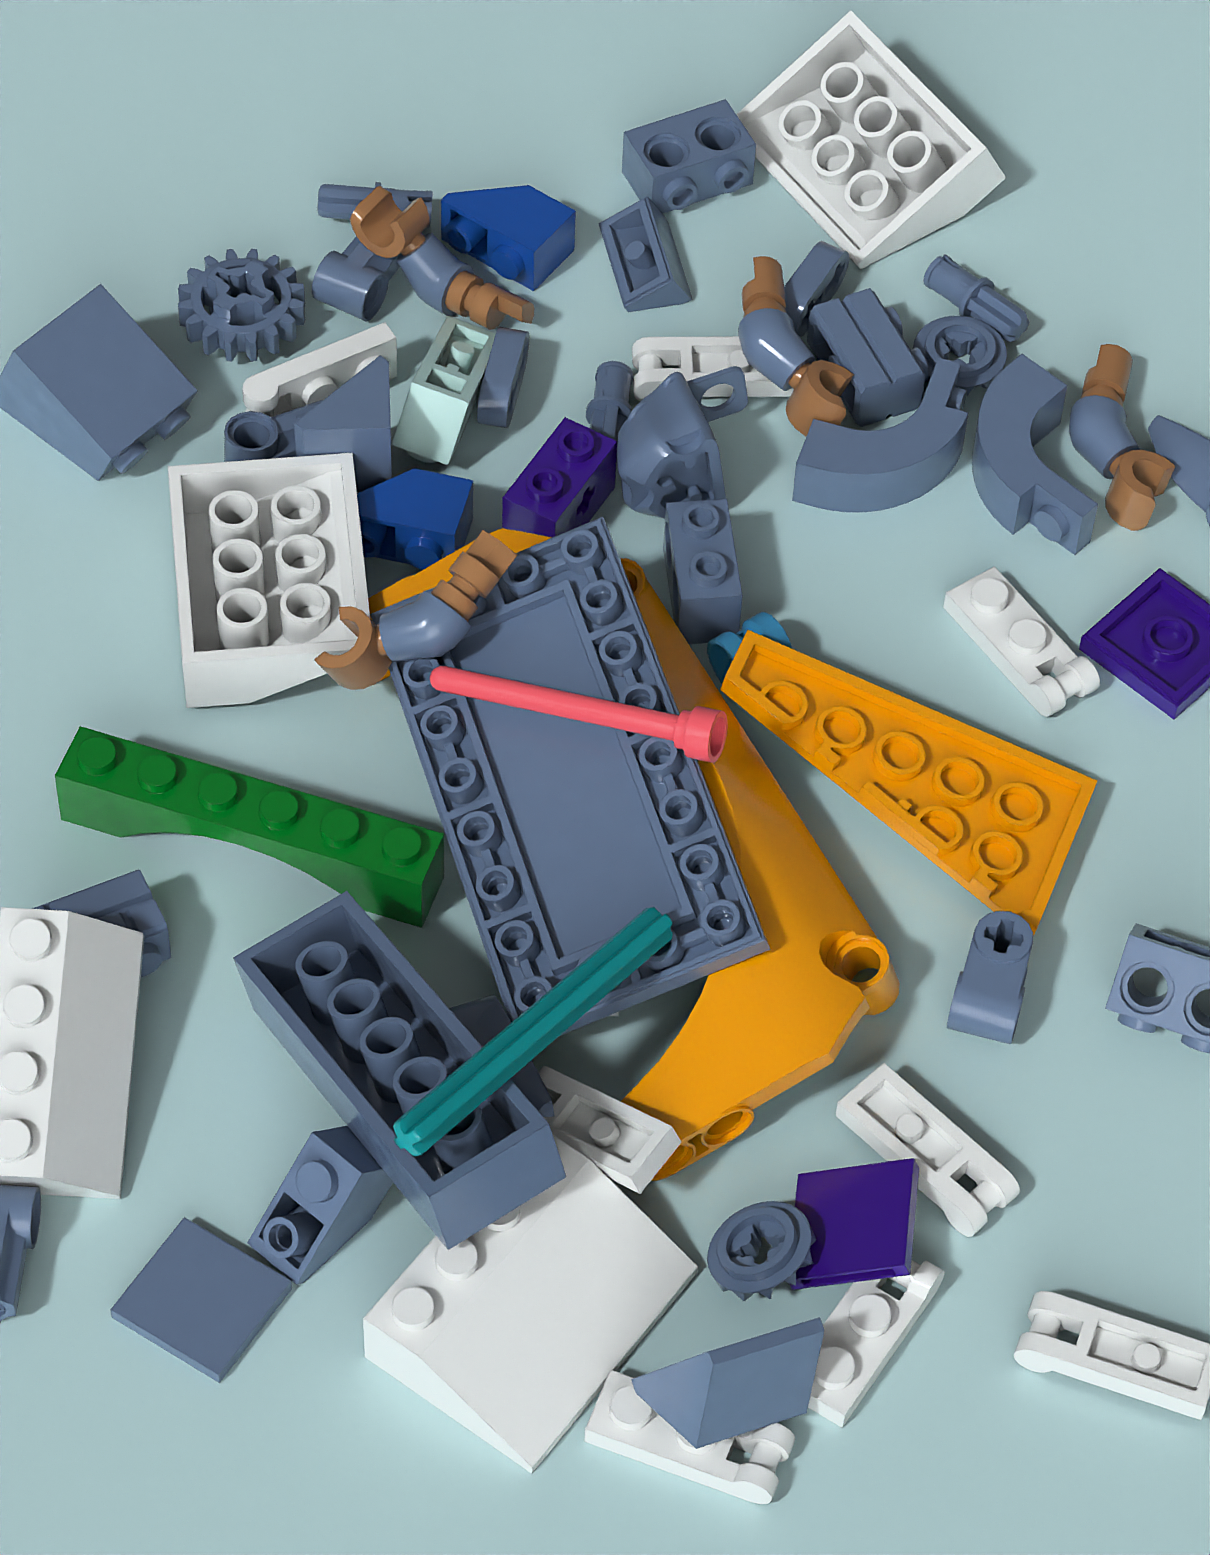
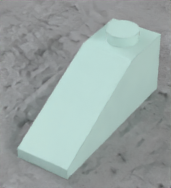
(444, 392)

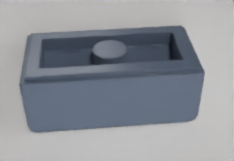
(644, 258)

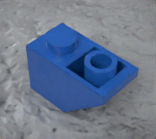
(510, 230)
(416, 517)

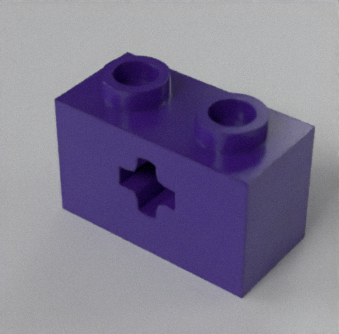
(562, 482)

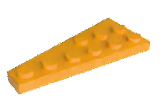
(952, 791)

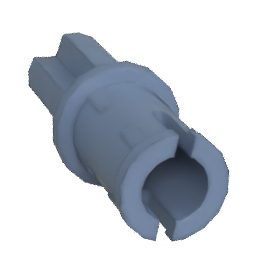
(341, 200)
(975, 298)
(611, 399)

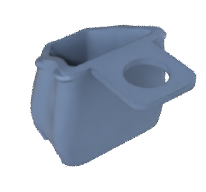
(669, 446)

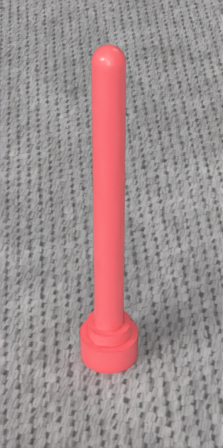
(696, 732)

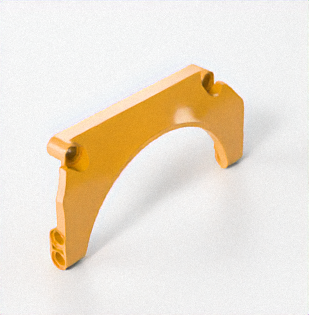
(781, 1010)

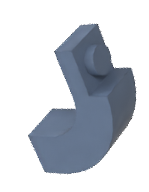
(887, 466)
(1009, 476)

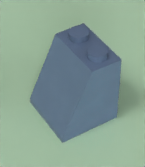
(95, 386)

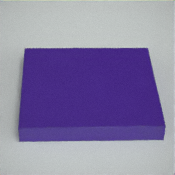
(859, 1222)

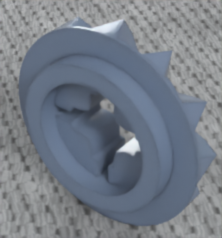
(961, 337)
(738, 1244)

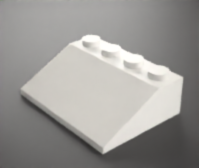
(867, 145)
(263, 572)
(529, 1311)

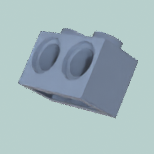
(689, 157)
(702, 569)
(1186, 972)

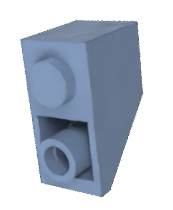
(320, 1203)

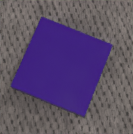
(1156, 643)

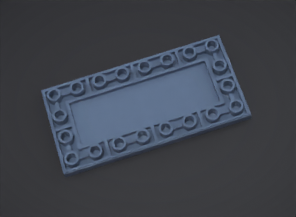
(565, 819)

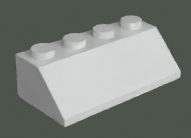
(66, 1050)

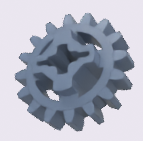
(241, 305)

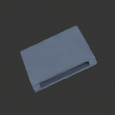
(201, 1299)

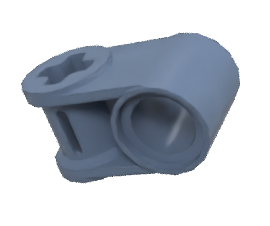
(993, 978)

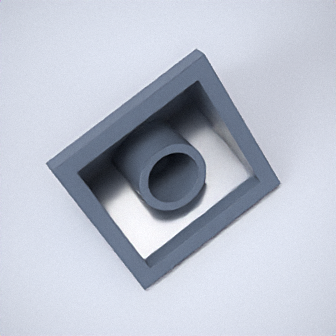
(353, 422)
(737, 1385)

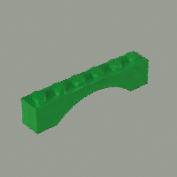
(141, 789)

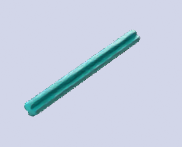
(531, 1032)

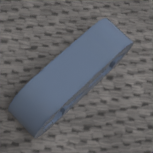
(814, 282)
(503, 377)

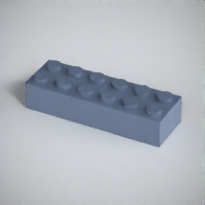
(376, 1047)

